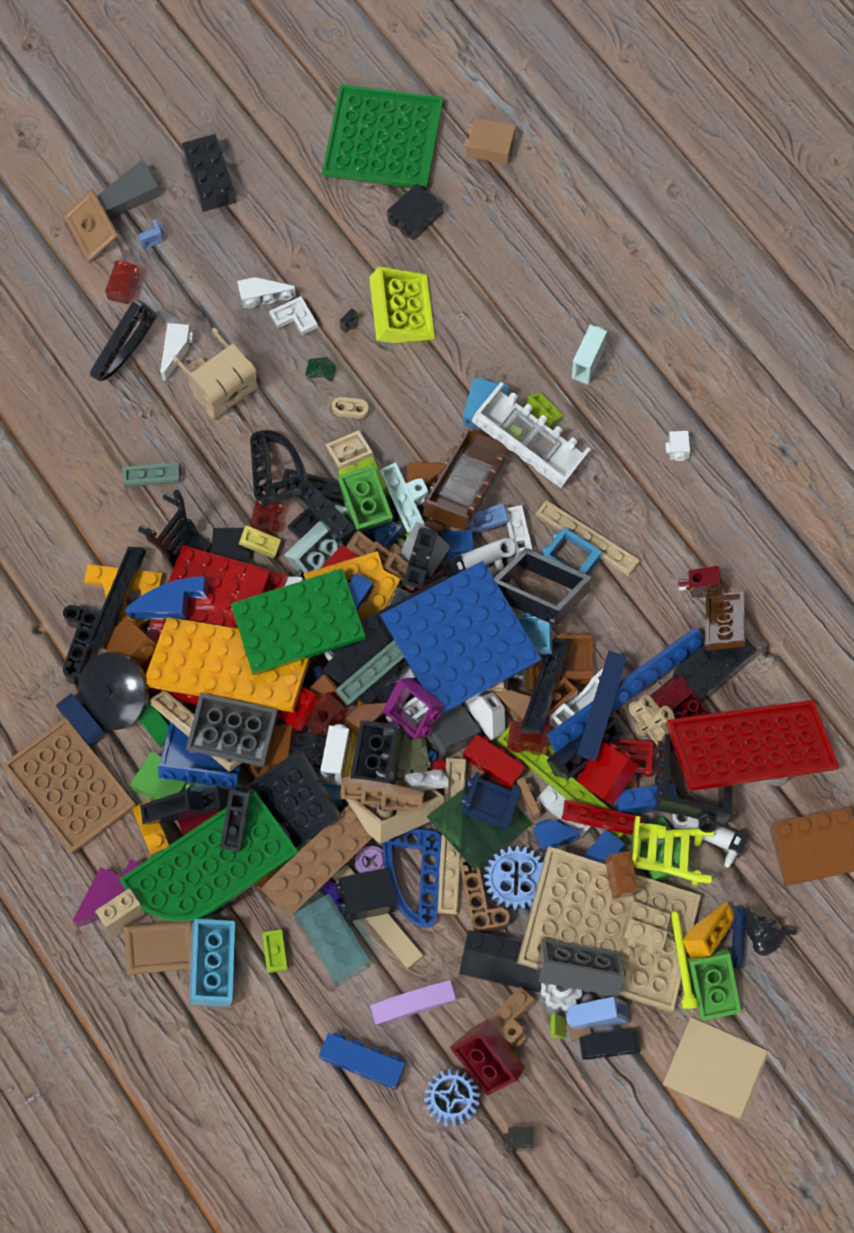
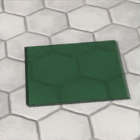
(472, 837)

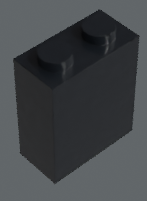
(414, 212)
(366, 895)

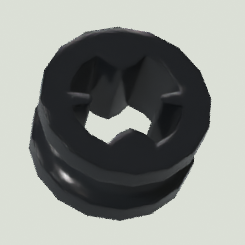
(707, 817)

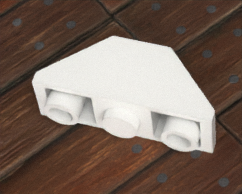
(488, 713)

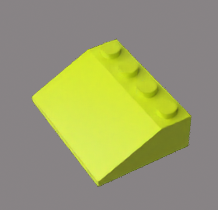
(401, 306)

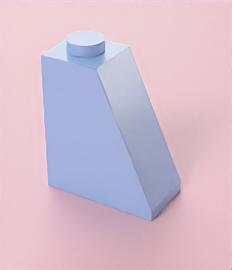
(598, 1013)

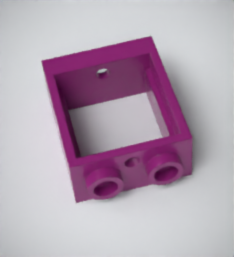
(397, 700)

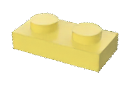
(259, 541)

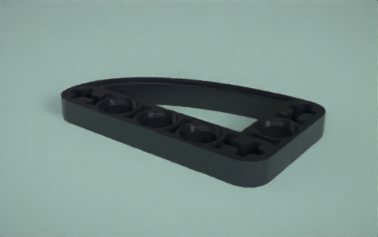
(113, 354)
(298, 483)

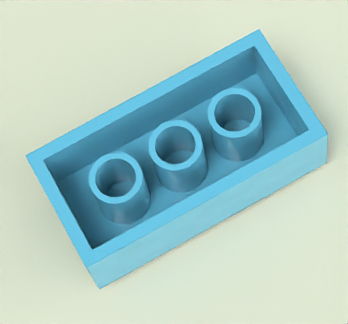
(211, 962)

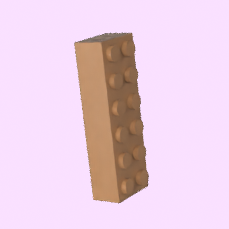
(317, 863)

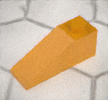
(152, 833)
(708, 933)

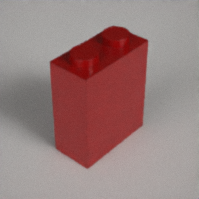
(609, 773)

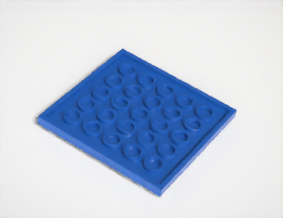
(461, 637)

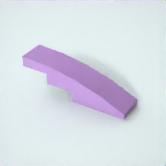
(413, 1002)

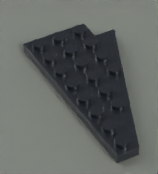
(352, 657)

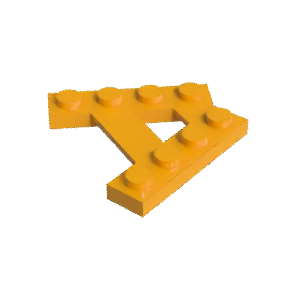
(371, 567)
(104, 576)

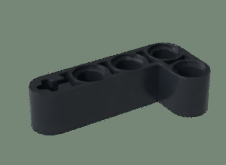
(78, 645)

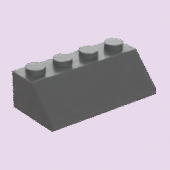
(580, 967)

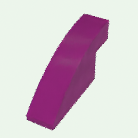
(102, 890)

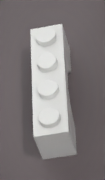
(583, 699)

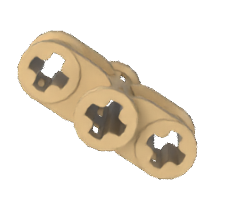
(650, 718)

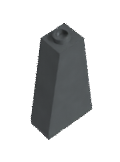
(129, 191)

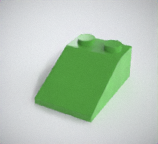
(364, 499)
(658, 875)
(714, 984)

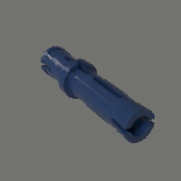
(738, 936)

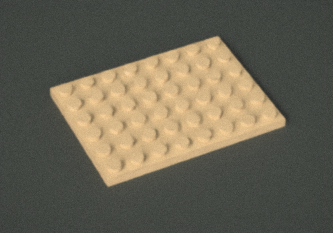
(577, 908)

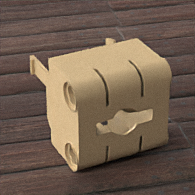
(222, 379)

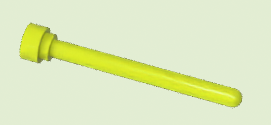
(689, 1000)

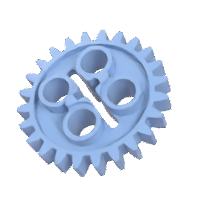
(498, 877)

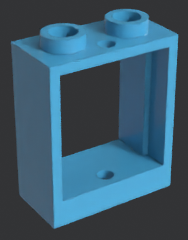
(594, 553)

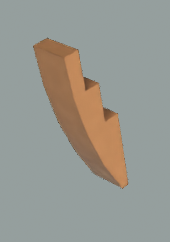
(391, 562)
(380, 793)

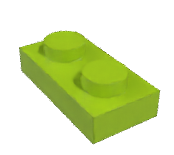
(274, 951)

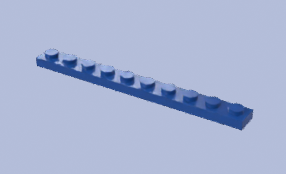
(630, 686)

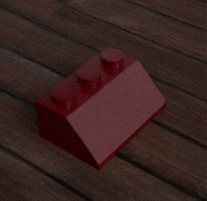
(488, 1057)

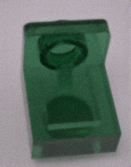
(320, 368)

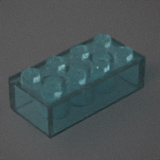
(332, 940)

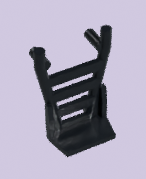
(185, 530)

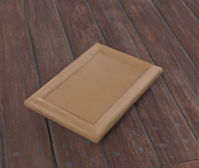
(90, 225)
(157, 947)

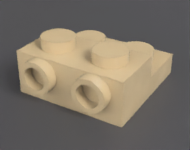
(349, 450)
(645, 928)

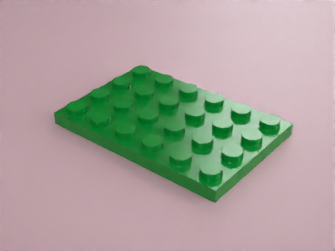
(297, 621)

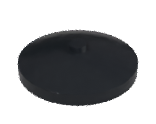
(113, 690)

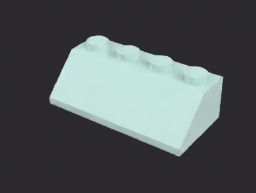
(314, 547)

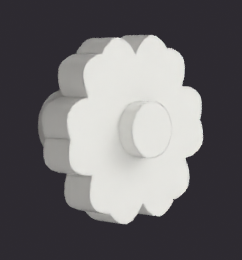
(560, 997)

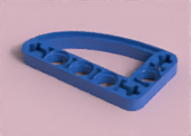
(424, 888)

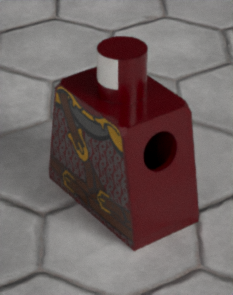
(702, 582)

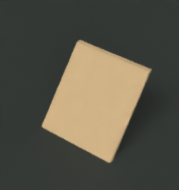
(716, 1068)

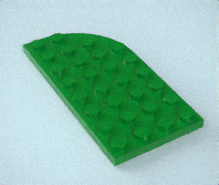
(199, 877)

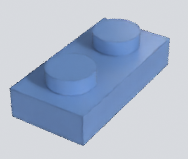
(489, 518)

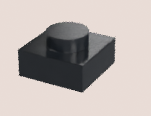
(349, 320)

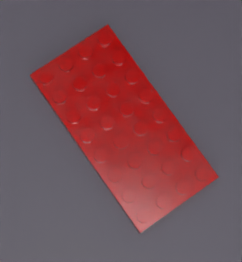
(751, 745)

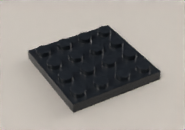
(296, 798)

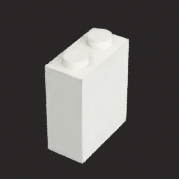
(335, 754)

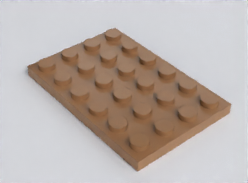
(69, 785)

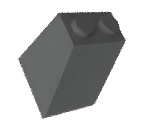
(452, 732)

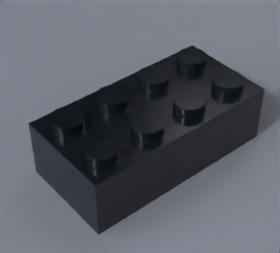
(209, 172)
(711, 669)

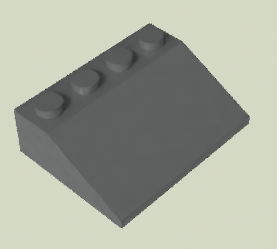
(232, 730)

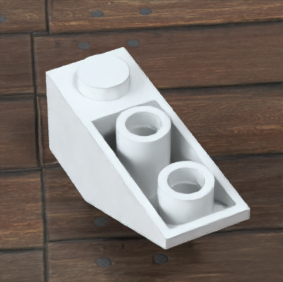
(261, 291)

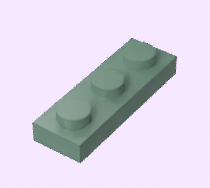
(150, 474)

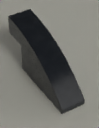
(184, 805)

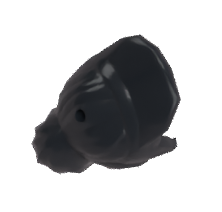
(763, 936)

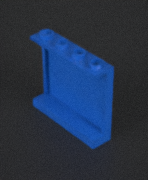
(192, 767)

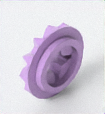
(369, 852)

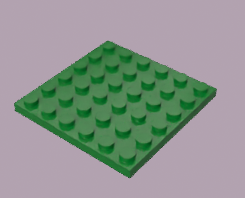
(382, 136)

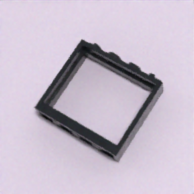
(552, 570)
(680, 806)

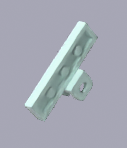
(405, 495)

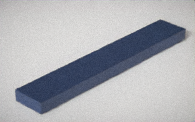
(601, 706)

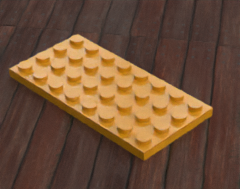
(213, 662)

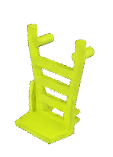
(653, 832)

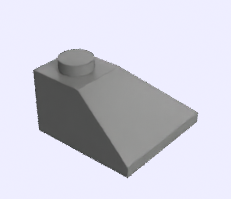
(438, 554)

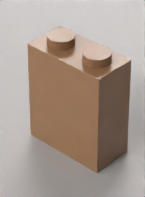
(490, 140)

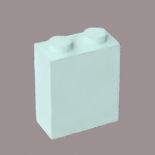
(589, 354)

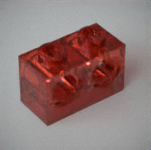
(263, 515)

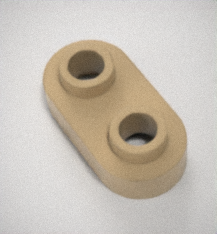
(350, 406)

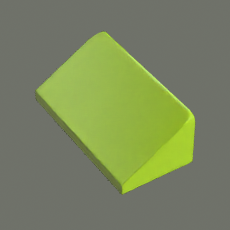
(543, 406)

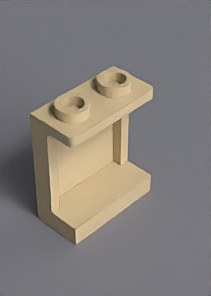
(120, 912)

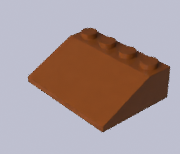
(815, 846)

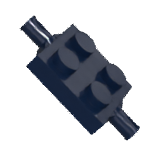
(386, 533)

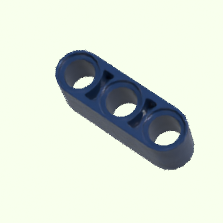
(80, 719)

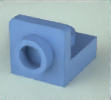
(152, 237)

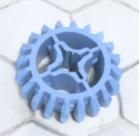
(455, 1079)

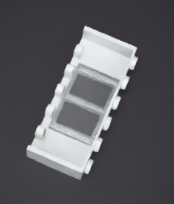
(529, 436)

